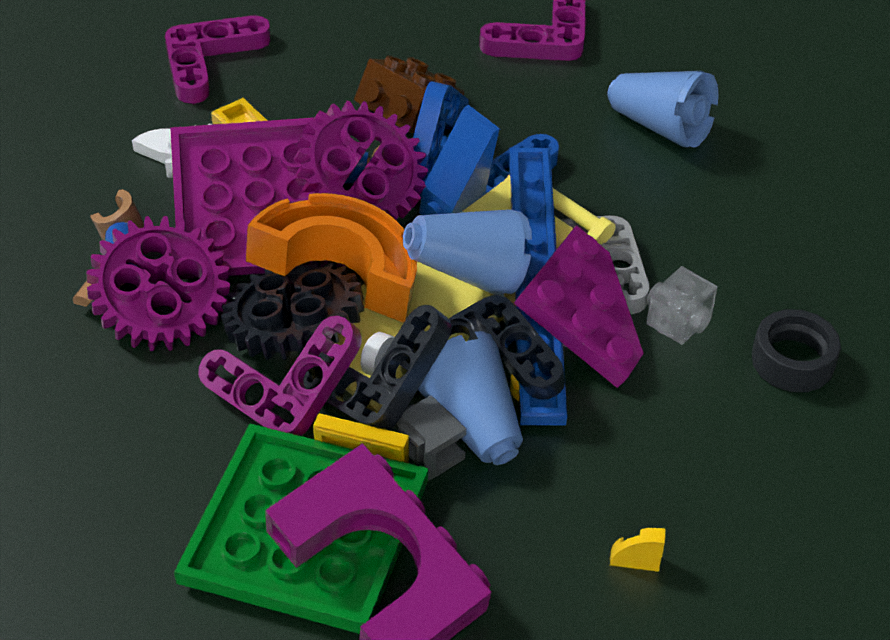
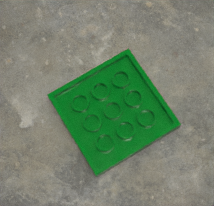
(242, 562)

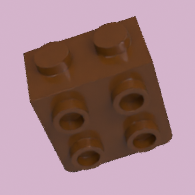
(398, 87)

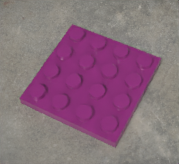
(232, 175)

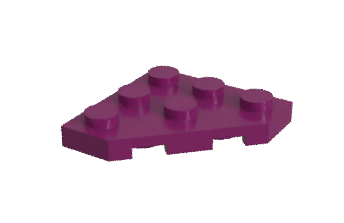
(584, 306)

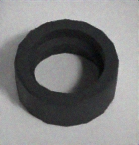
(800, 327)

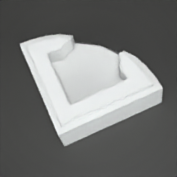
(152, 143)

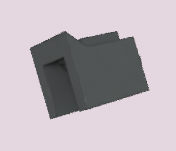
(432, 436)

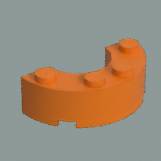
(340, 232)

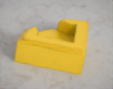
(640, 551)

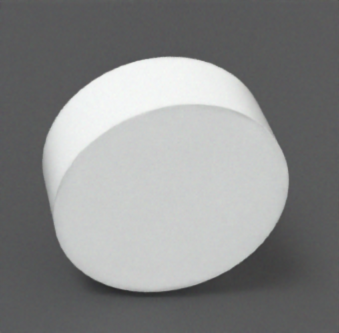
(374, 351)

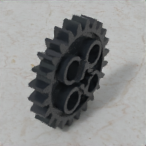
(262, 311)

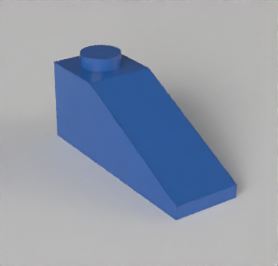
(462, 166)

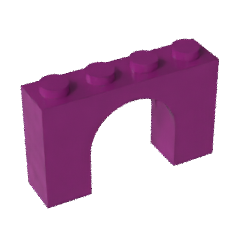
(363, 496)

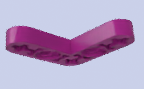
(511, 38)
(195, 41)
(291, 393)

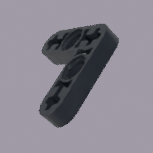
(516, 328)
(382, 385)

